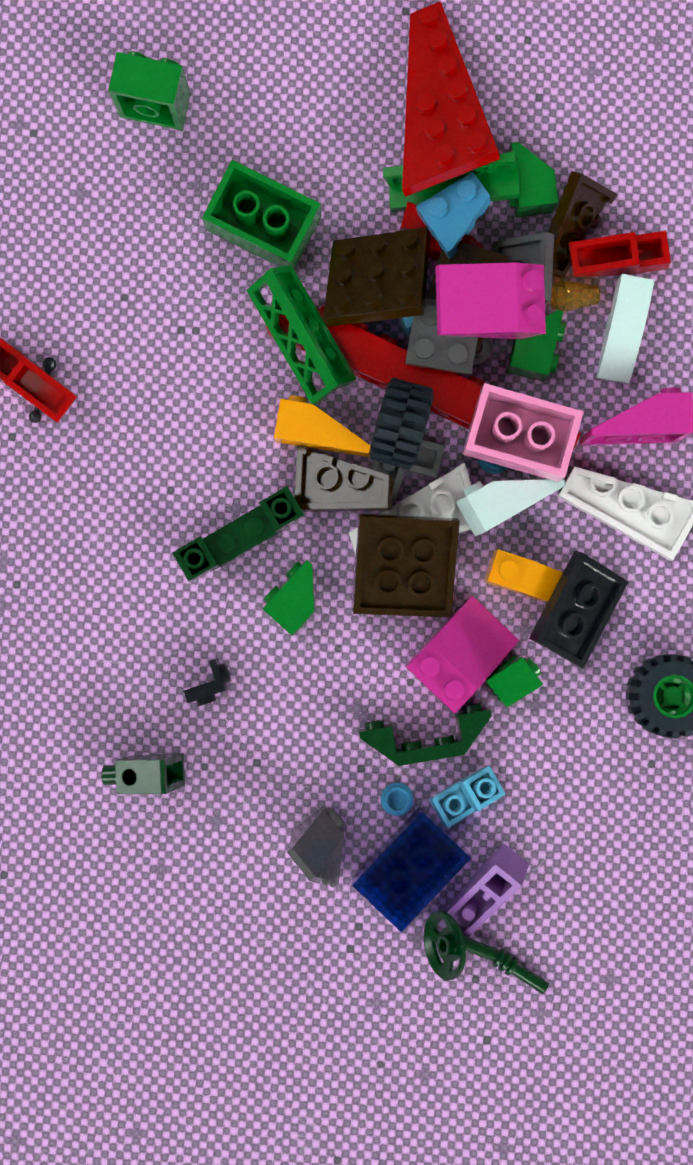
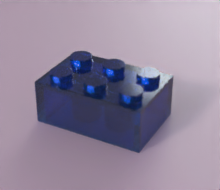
(410, 869)

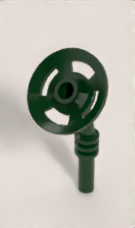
(454, 944)

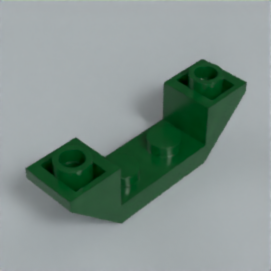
(239, 536)
(469, 725)

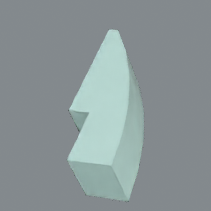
(625, 328)

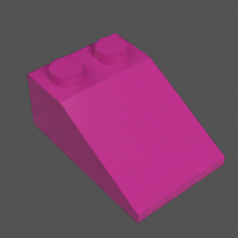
(490, 300)
(658, 419)
(462, 654)

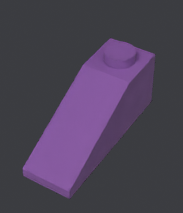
(487, 890)

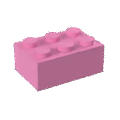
(522, 432)

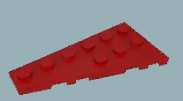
(443, 114)

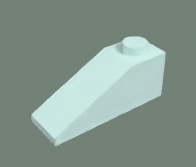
(500, 500)

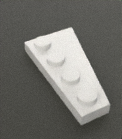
(434, 500)
(643, 514)

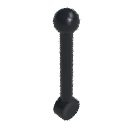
(49, 365)

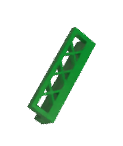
(499, 179)
(305, 328)

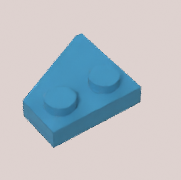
(454, 212)

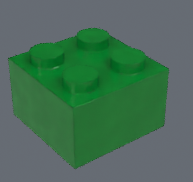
(149, 90)

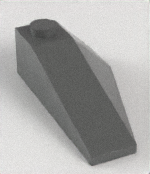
(318, 846)

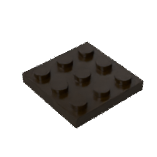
(377, 277)
(405, 565)

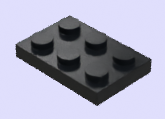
(578, 609)

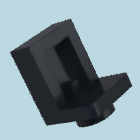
(206, 692)

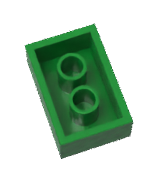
(261, 215)

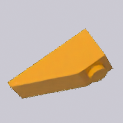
(310, 427)
(522, 575)

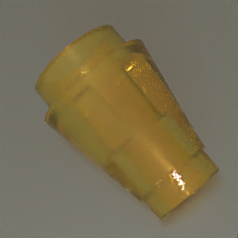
(573, 295)

